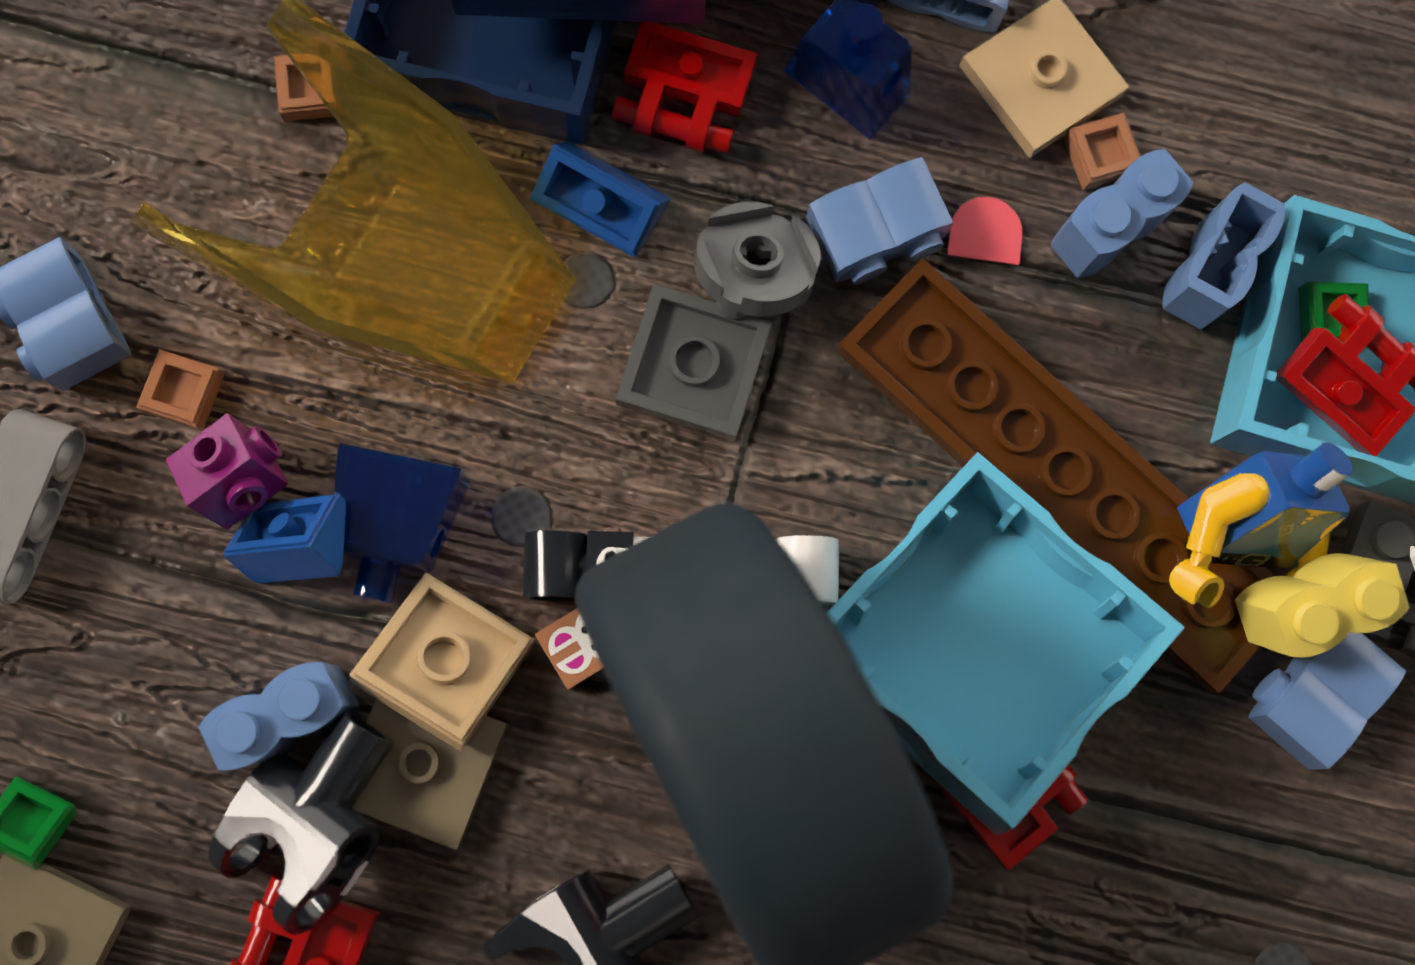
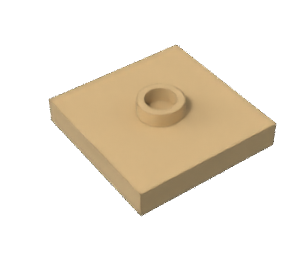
(1043, 76)
(442, 661)

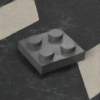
(693, 363)

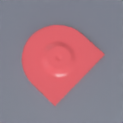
(986, 232)

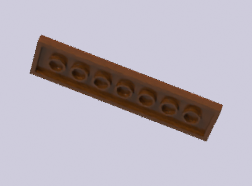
(990, 397)

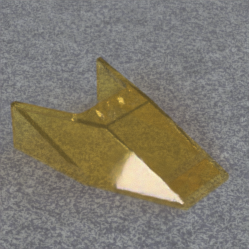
(406, 235)

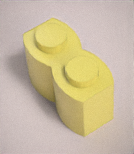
(1322, 604)

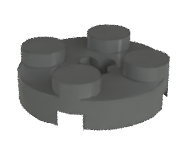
(750, 288)

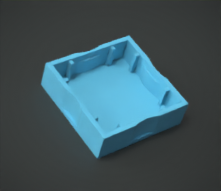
(1255, 408)
(997, 642)

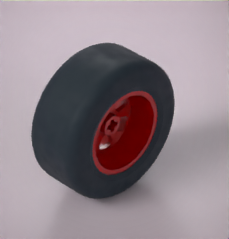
(767, 741)

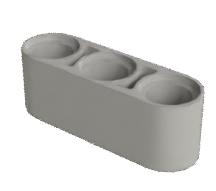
(35, 477)

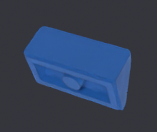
(599, 197)
(291, 540)

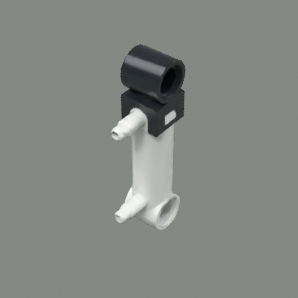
(560, 558)

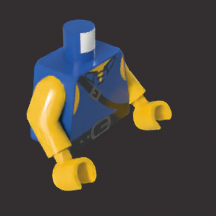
(1262, 516)

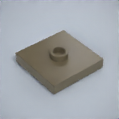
(426, 781)
(55, 917)

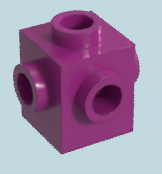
(228, 471)

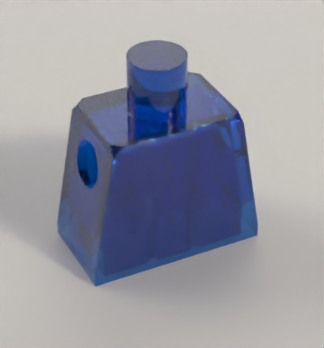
(854, 65)
(394, 514)

